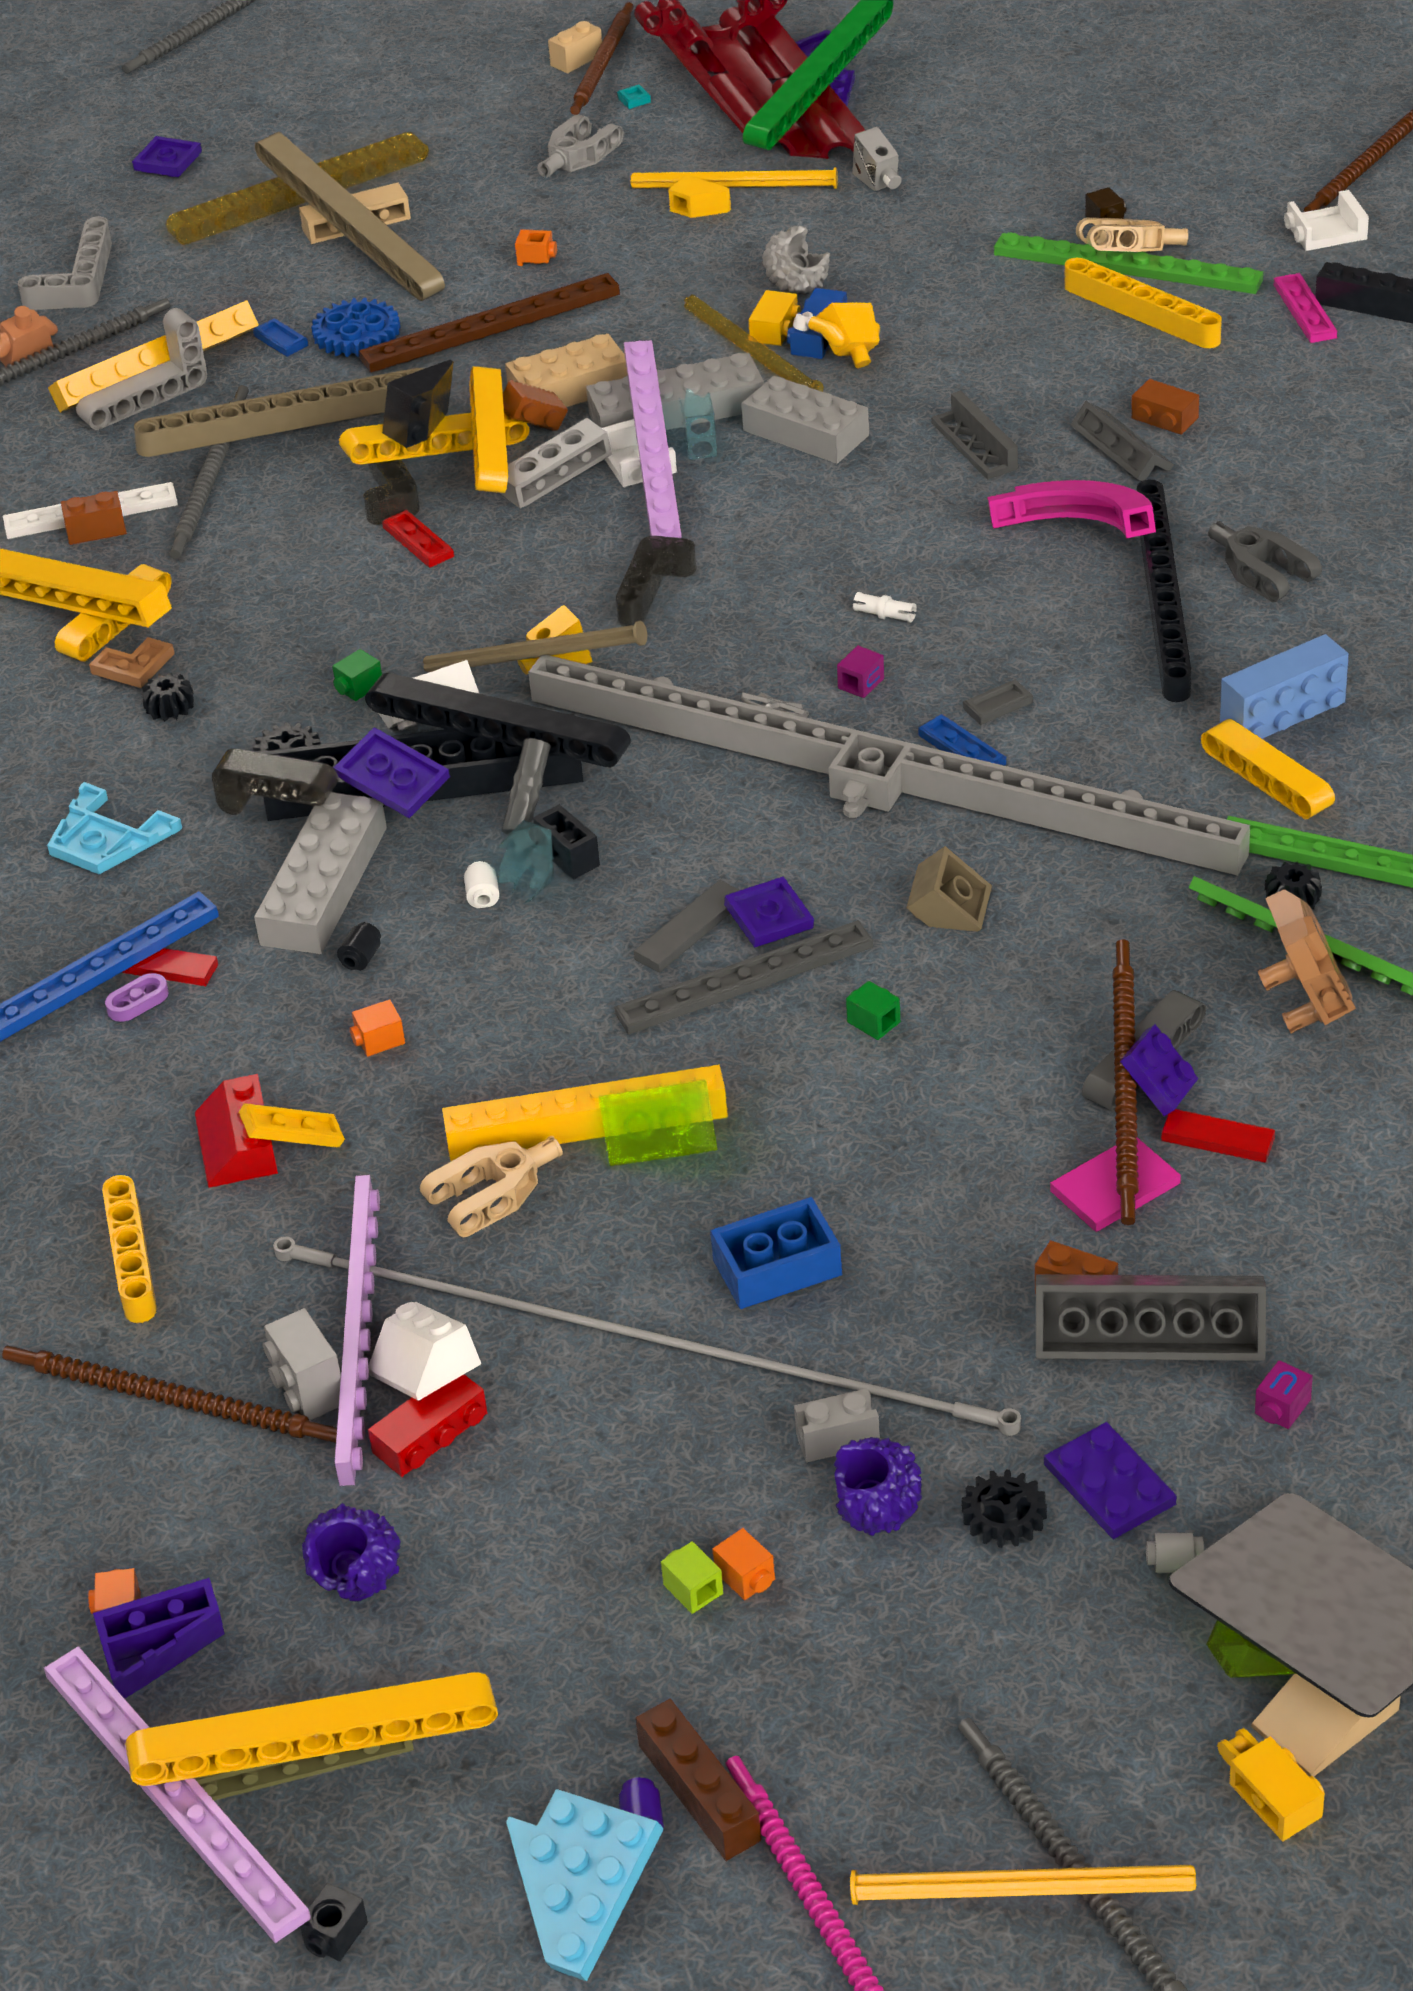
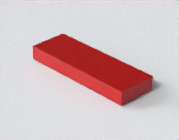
(418, 538)
(177, 966)
(1218, 1135)

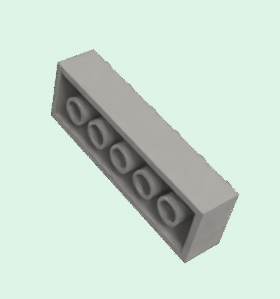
(726, 379)
(320, 873)

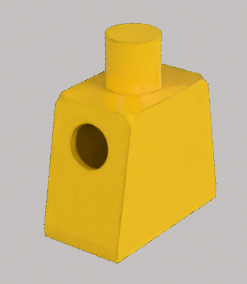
(559, 623)

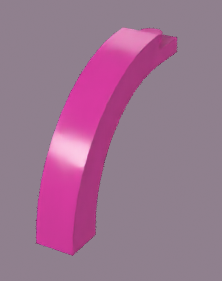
(1075, 499)

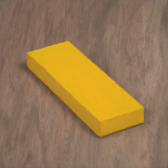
(291, 1125)

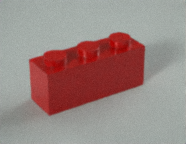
(424, 1426)

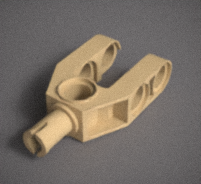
(1134, 234)
(505, 1163)

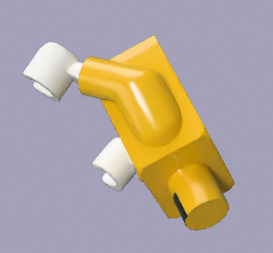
(846, 327)

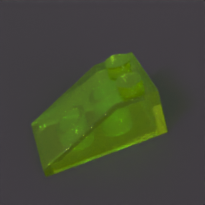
(658, 1122)

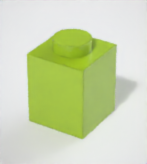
(692, 1577)

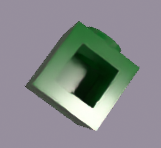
(356, 674)
(873, 1010)

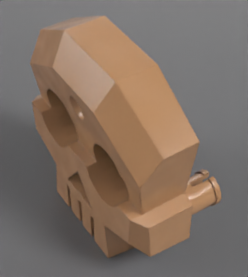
(1308, 960)

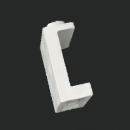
(1328, 225)
(625, 454)

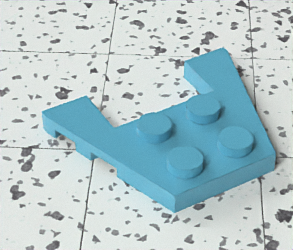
(101, 842)

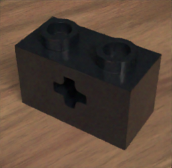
(572, 842)

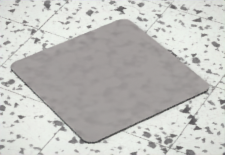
(1312, 1601)

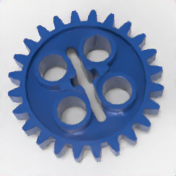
(355, 326)

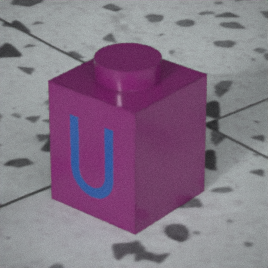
(860, 671)
(1283, 1394)

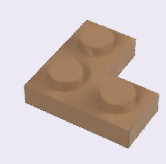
(135, 667)

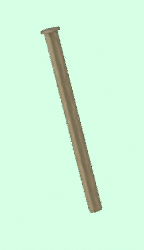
(535, 648)

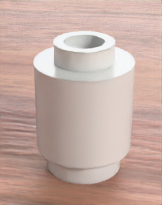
(481, 885)

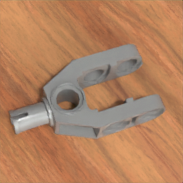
(570, 150)

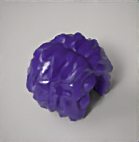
(876, 1484)
(351, 1552)

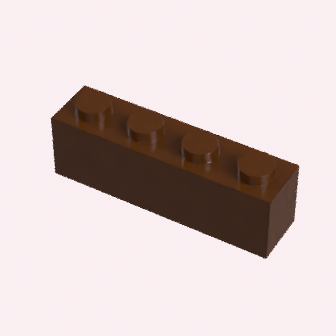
(698, 1779)

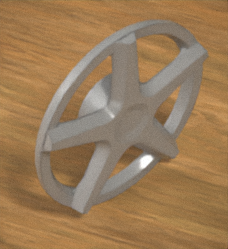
(774, 704)

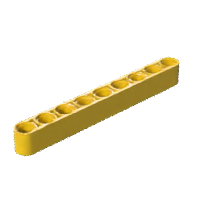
(310, 1728)

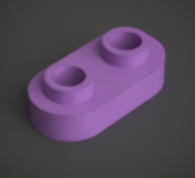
(136, 997)

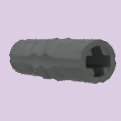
(526, 784)

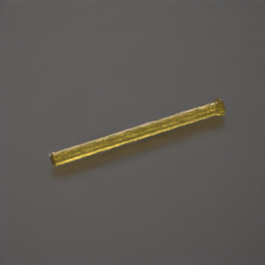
(748, 343)

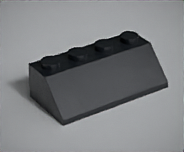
(1365, 291)

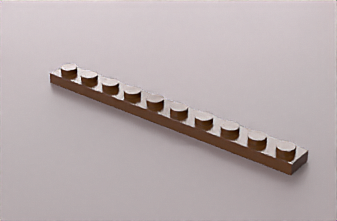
(489, 322)

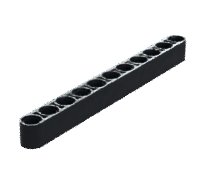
(1165, 599)

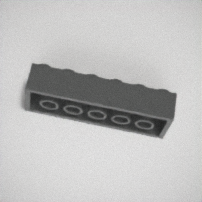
(1151, 1317)

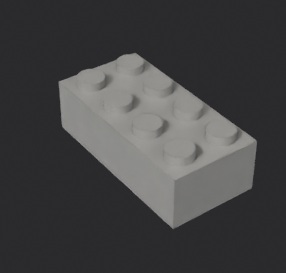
(805, 419)

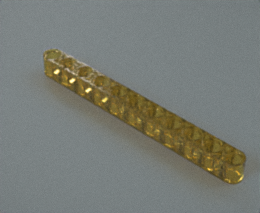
(277, 196)

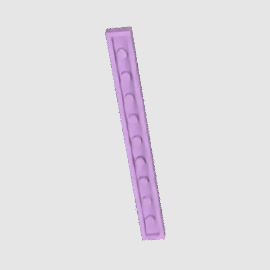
(651, 439)
(356, 1336)
(182, 1801)

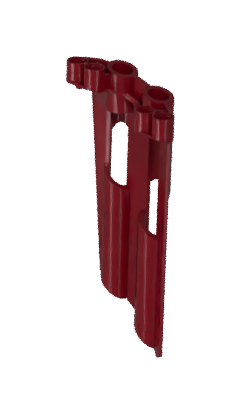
(745, 54)

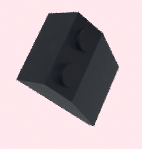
(417, 404)

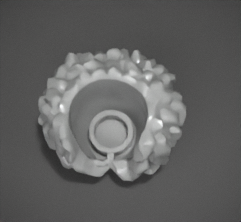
(790, 263)

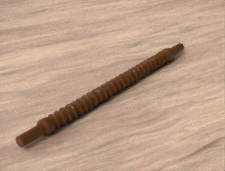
(601, 58)
(1362, 163)
(1125, 1086)
(46, 1363)

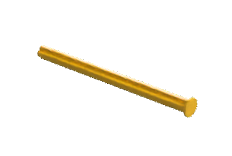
(741, 178)
(1022, 1882)

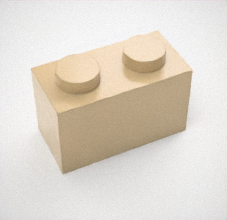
(574, 46)

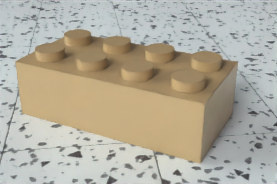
(571, 368)

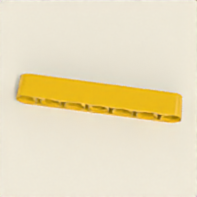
(1143, 302)
(488, 430)
(452, 435)

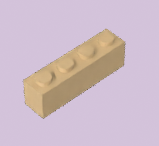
(385, 202)

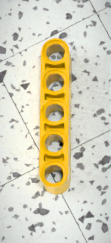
(90, 633)
(1268, 768)
(129, 1249)

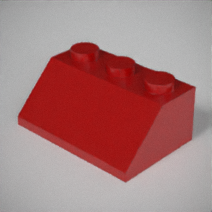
(224, 1142)

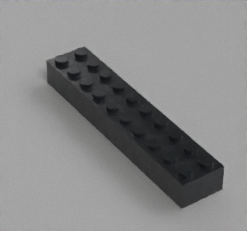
(473, 763)

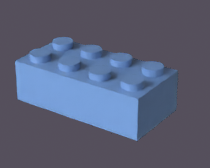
(1286, 687)

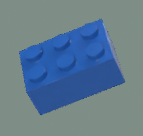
(776, 1252)

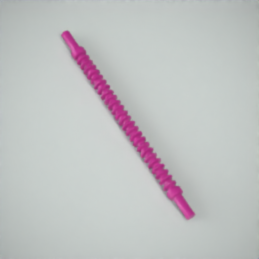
(805, 1882)

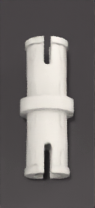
(884, 607)

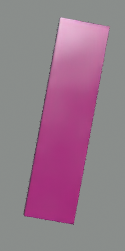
(1305, 308)

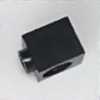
(332, 1908)

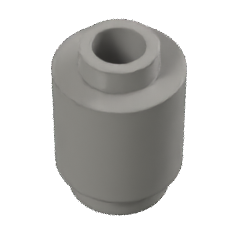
(1172, 1550)

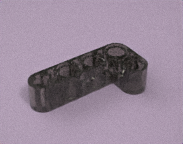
(393, 495)
(651, 562)
(270, 776)

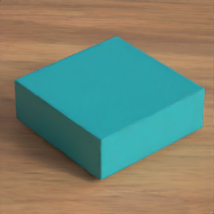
(634, 96)

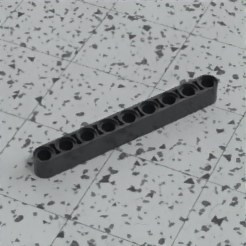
(497, 719)

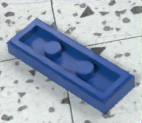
(954, 739)

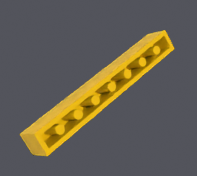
(213, 332)
(82, 589)
(562, 1113)

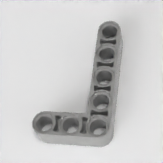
(84, 283)
(156, 385)

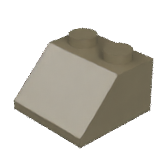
(949, 893)

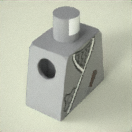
(875, 160)

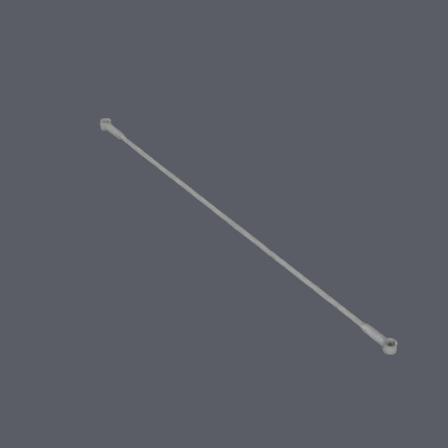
(958, 1409)

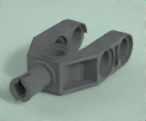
(1252, 546)

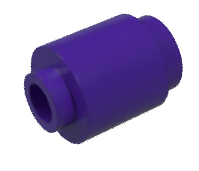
(641, 1798)

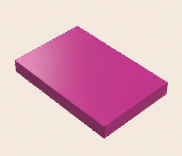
(1092, 1186)

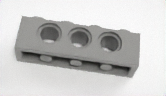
(556, 462)

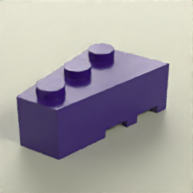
(157, 1633)

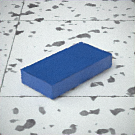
(280, 337)

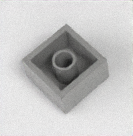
(303, 1364)

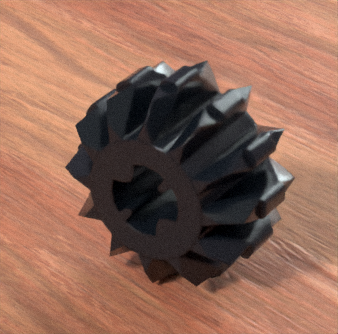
(167, 696)
(1297, 880)

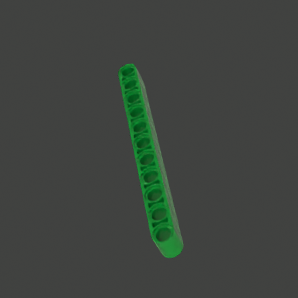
(816, 73)

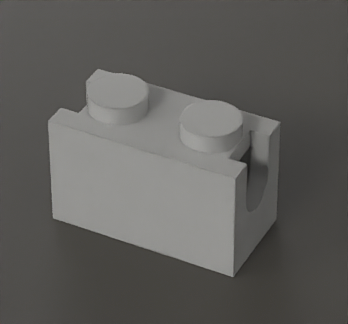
(834, 1422)

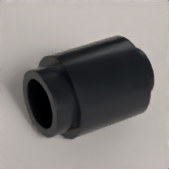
(359, 946)

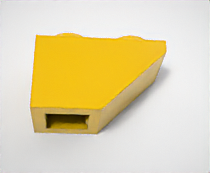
(698, 197)

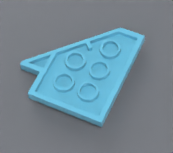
(580, 1874)

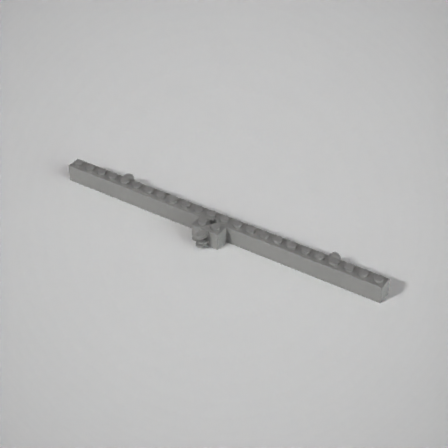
(877, 769)

